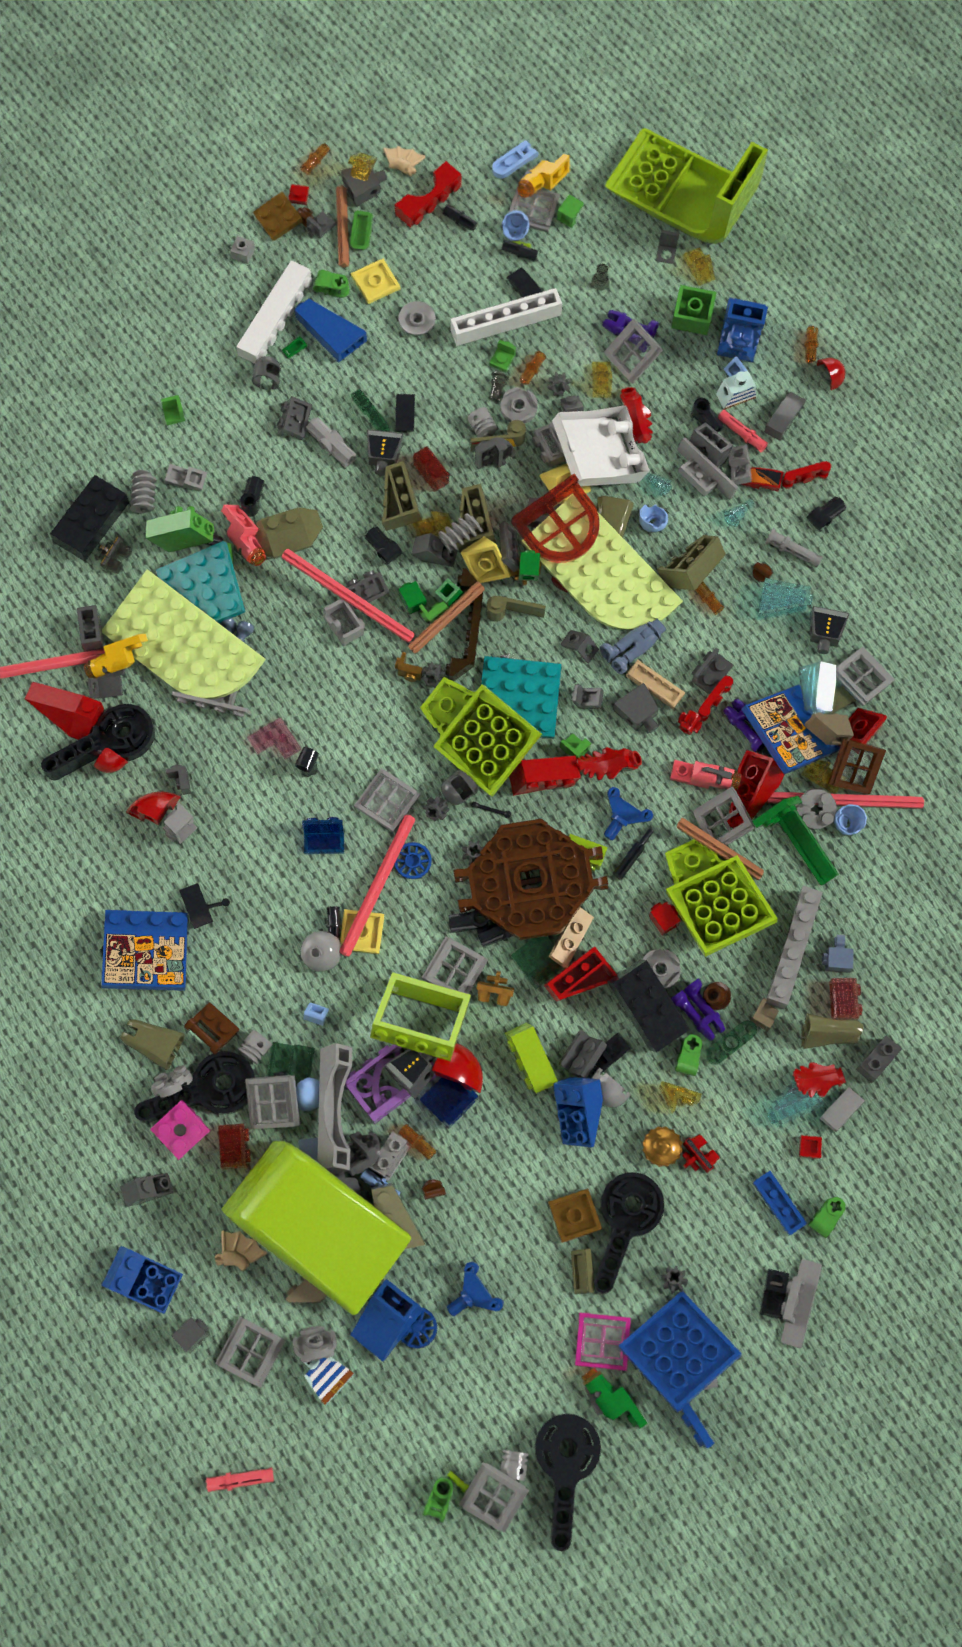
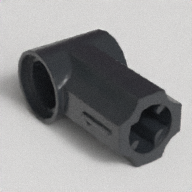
(707, 415)
(252, 495)
(824, 515)
(385, 548)
(307, 761)
(466, 922)
(492, 934)

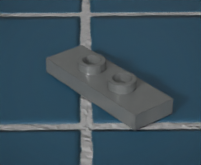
(509, 546)

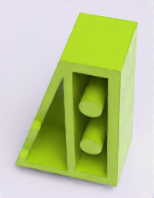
(531, 1057)

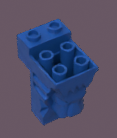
(741, 329)

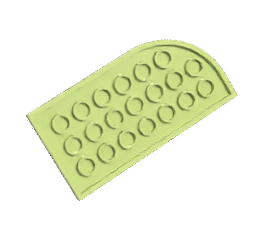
(610, 578)
(183, 641)

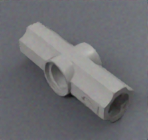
(331, 441)

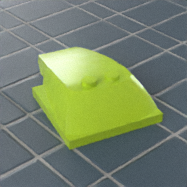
(478, 732)
(715, 897)

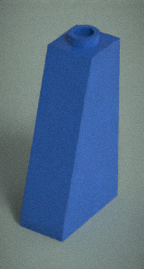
(330, 330)

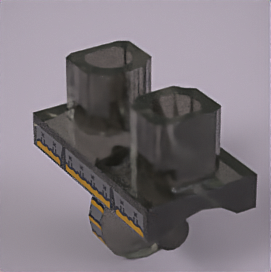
(110, 553)

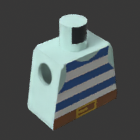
(739, 390)
(327, 1377)

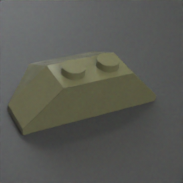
(288, 530)

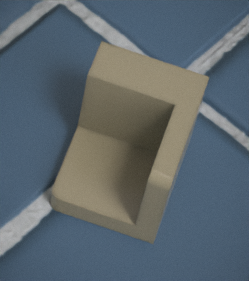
(764, 1015)

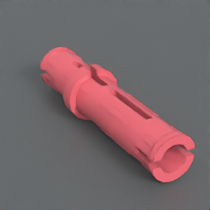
(748, 435)
(232, 1481)

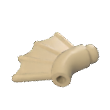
(403, 159)
(238, 1250)

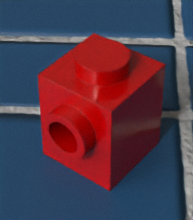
(664, 917)

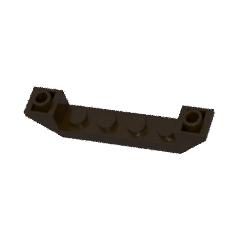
(461, 666)

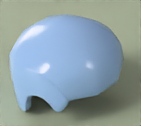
(516, 222)
(654, 512)
(856, 817)
(308, 1094)

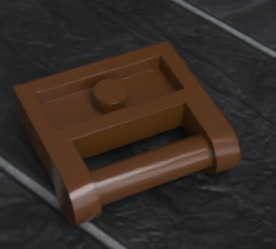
(216, 1024)

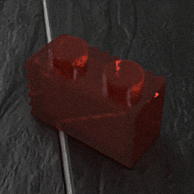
(431, 468)
(844, 999)
(233, 1146)

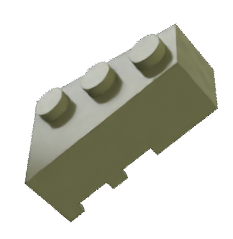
(399, 498)
(475, 504)
(694, 565)
(390, 1204)

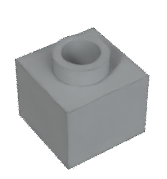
(242, 249)

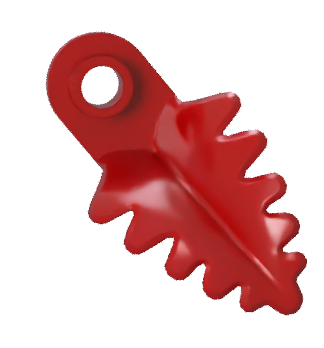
(638, 414)
(608, 762)
(818, 1078)

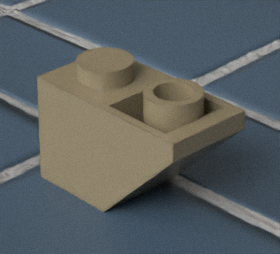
(830, 727)
(305, 1293)

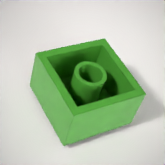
(693, 310)

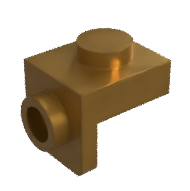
(409, 672)

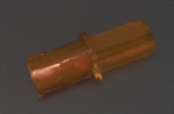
(315, 158)
(811, 344)
(532, 367)
(709, 598)
(417, 1141)

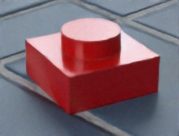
(298, 194)
(810, 1147)

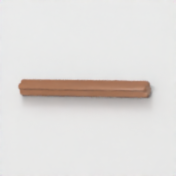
(342, 226)
(445, 618)
(717, 847)

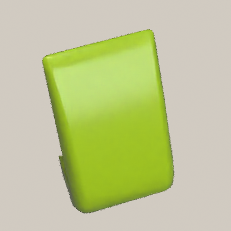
(686, 187)
(316, 1225)

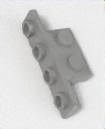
(703, 472)
(219, 704)
(799, 1303)

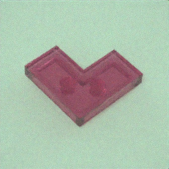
(277, 734)

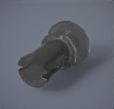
(600, 280)
(498, 383)

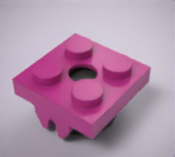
(180, 1129)

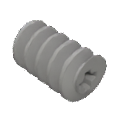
(142, 492)
(459, 532)

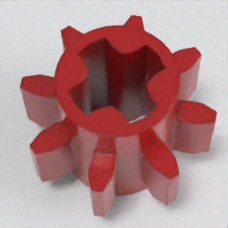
(689, 722)

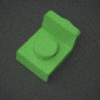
(503, 356)
(436, 610)

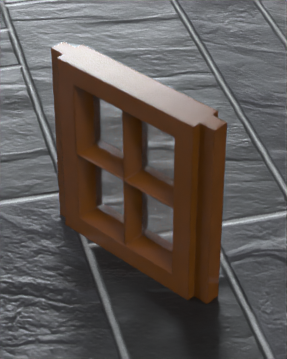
(856, 766)

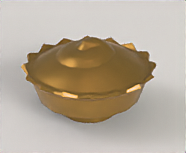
(662, 1146)

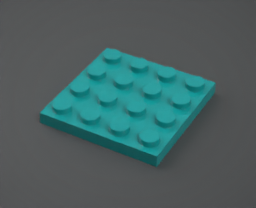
(207, 581)
(527, 688)

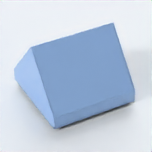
(734, 367)
(315, 1013)

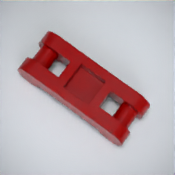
(806, 474)
(715, 697)

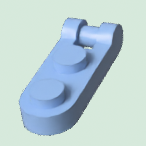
(514, 160)

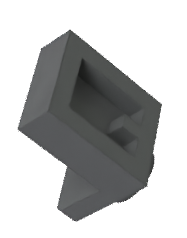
(320, 224)
(183, 780)

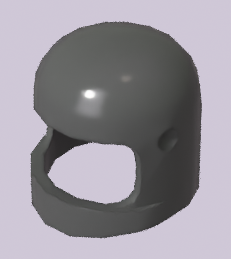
(260, 369)
(455, 781)

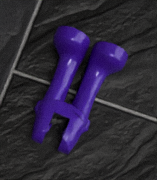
(620, 320)
(737, 719)
(693, 992)

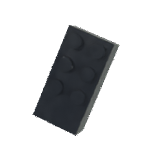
(89, 518)
(648, 1005)

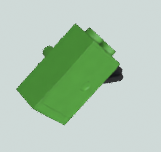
(181, 530)

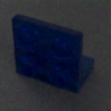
(323, 836)
(448, 1101)

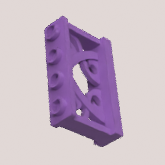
(383, 1105)

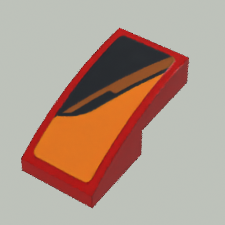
(765, 478)

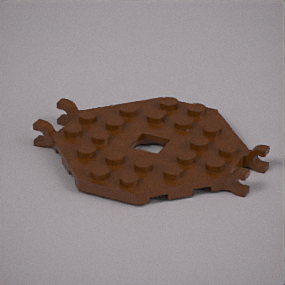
(538, 910)

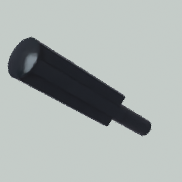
(632, 856)

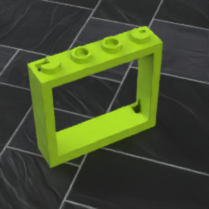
(429, 994)

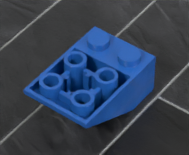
(578, 1109)
(142, 1279)
(386, 1320)

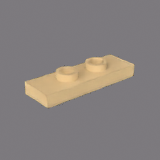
(656, 684)
(571, 938)

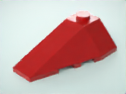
(67, 710)
(757, 784)

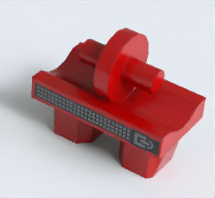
(693, 1146)

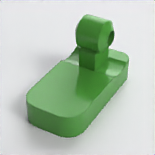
(361, 230)

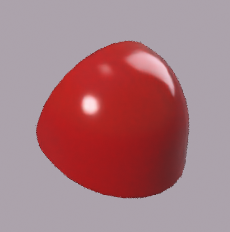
(835, 369)
(109, 761)

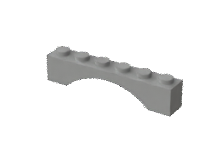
(794, 947)
(334, 1070)

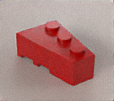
(544, 774)
(582, 975)

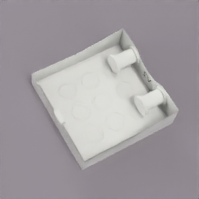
(596, 448)

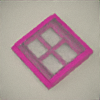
(600, 1341)

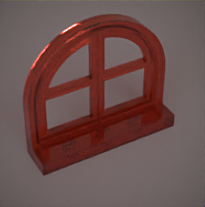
(546, 504)

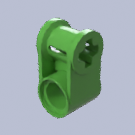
(330, 284)
(688, 1058)
(825, 1219)
(438, 1500)

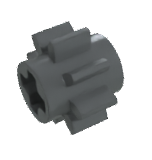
(556, 380)
(436, 670)
(436, 808)
(472, 846)
(673, 1285)

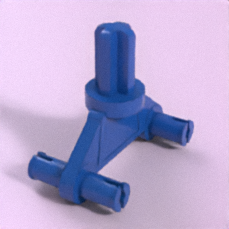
(623, 814)
(474, 1293)

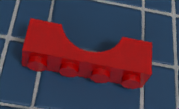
(413, 208)

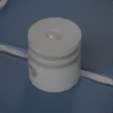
(484, 424)
(251, 1049)
(514, 1464)

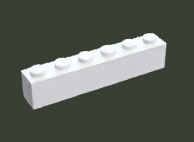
(274, 312)
(506, 317)

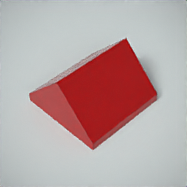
(865, 724)

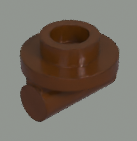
(305, 213)
(761, 572)
(432, 1189)

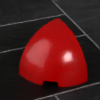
(153, 806)
(462, 1069)

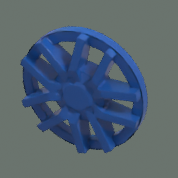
(413, 861)
(419, 1328)

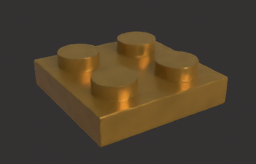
(277, 216)
(575, 1215)

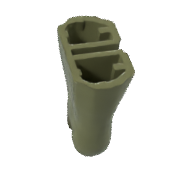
(615, 512)
(826, 1031)
(154, 1042)

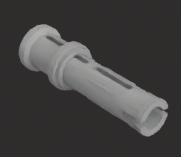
(785, 544)

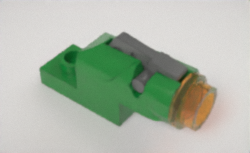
(608, 1401)

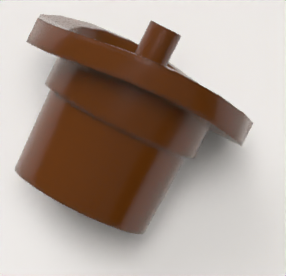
(717, 995)

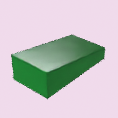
(294, 347)

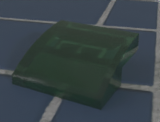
(534, 961)
(300, 1061)

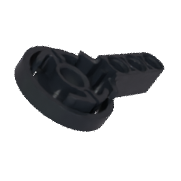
(141, 729)
(205, 1091)
(626, 1223)
(566, 1469)

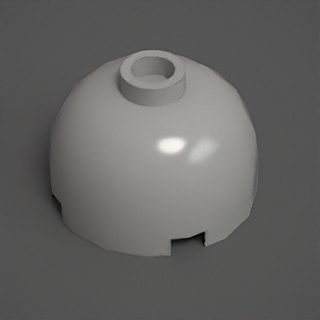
(321, 951)
(611, 1090)

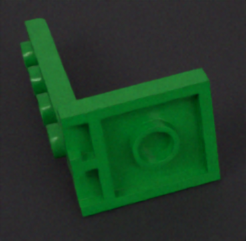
(801, 837)

